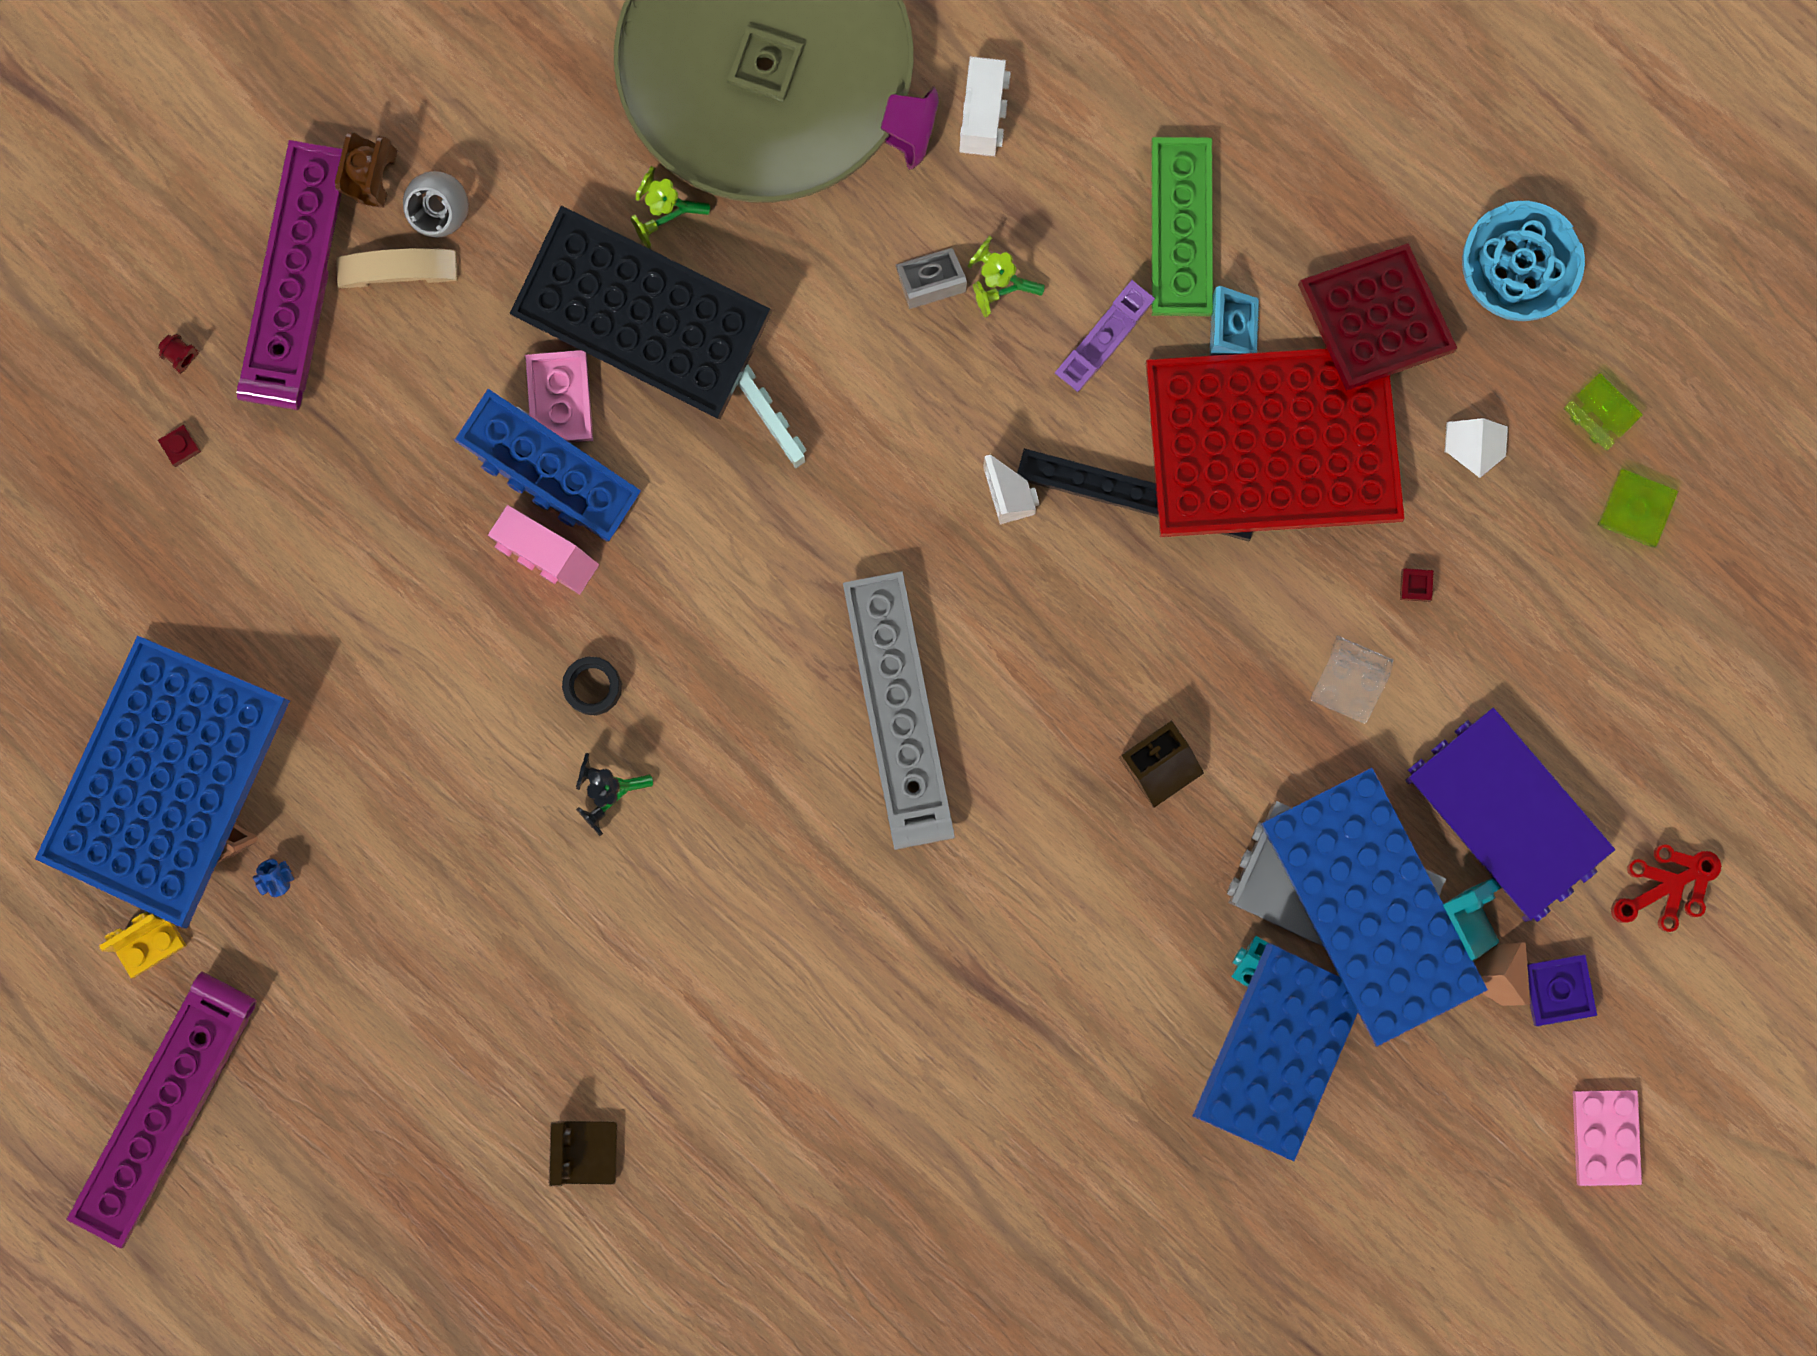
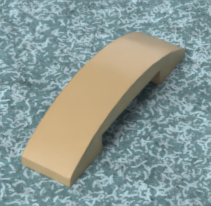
(396, 266)

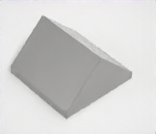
(931, 278)

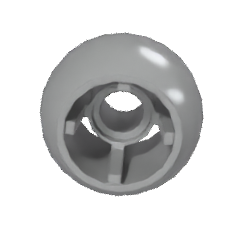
(429, 214)

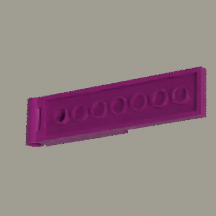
(292, 278)
(162, 1109)

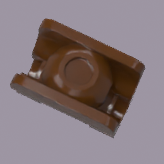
(363, 168)

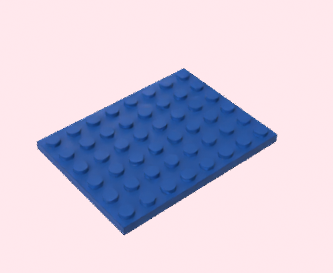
(162, 781)

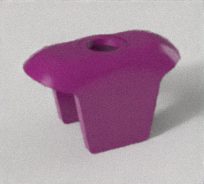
(910, 124)

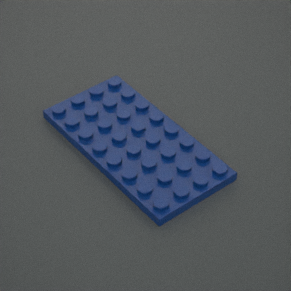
(1374, 907)

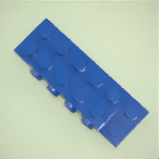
(546, 466)

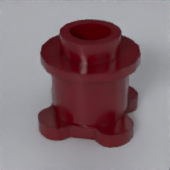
(177, 352)

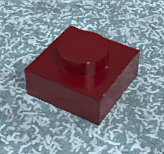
(179, 445)
(1416, 585)

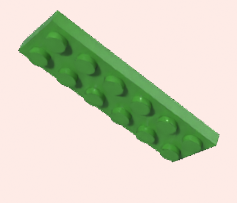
(1181, 226)

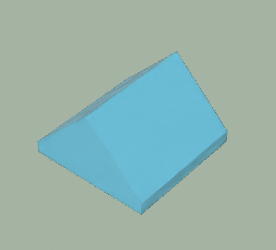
(1233, 322)

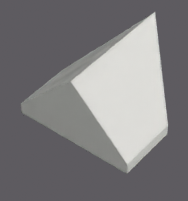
(1476, 443)

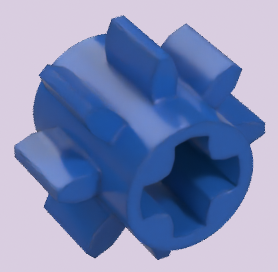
(273, 878)

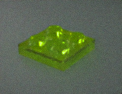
(1638, 508)

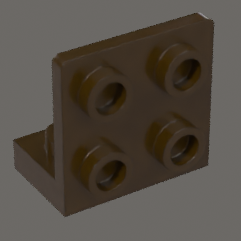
(583, 1152)

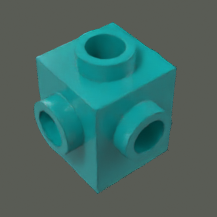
(1247, 960)

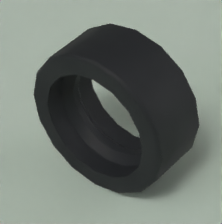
(571, 675)

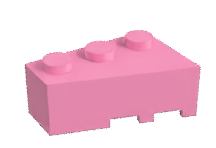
(542, 549)

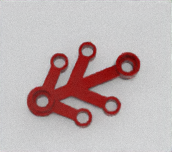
(1671, 885)

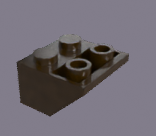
(1162, 764)

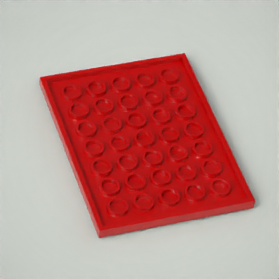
(1270, 444)

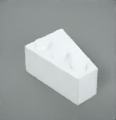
(984, 106)

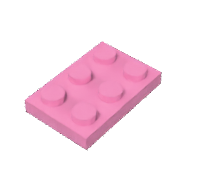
(560, 393)
(1607, 1137)

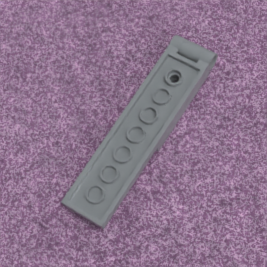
(898, 710)

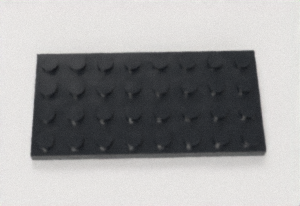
(641, 312)

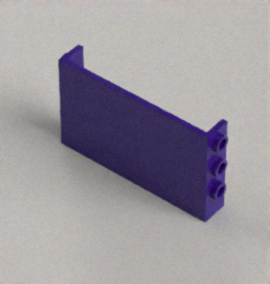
(1511, 814)

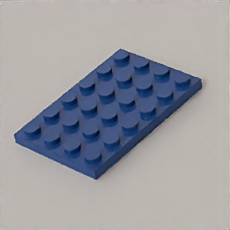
(1278, 1053)

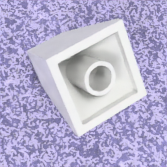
(1009, 491)

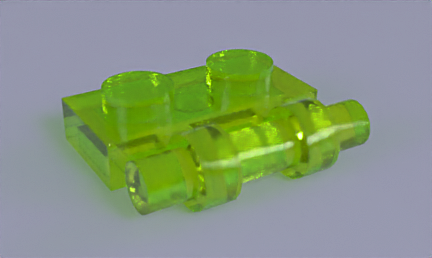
(1608, 405)

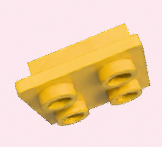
(144, 943)

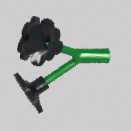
(604, 789)

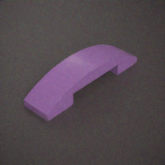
(1105, 336)

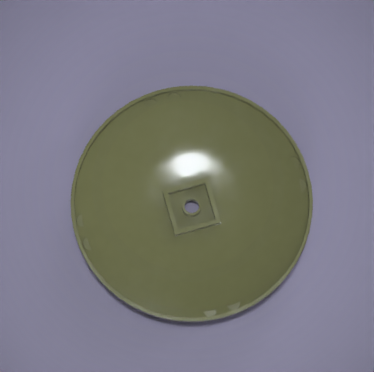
(755, 133)

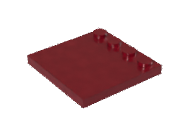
(1377, 316)

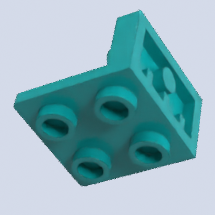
(1470, 919)

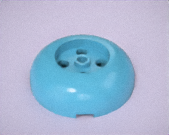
(1531, 228)

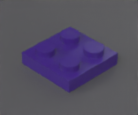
(1560, 990)

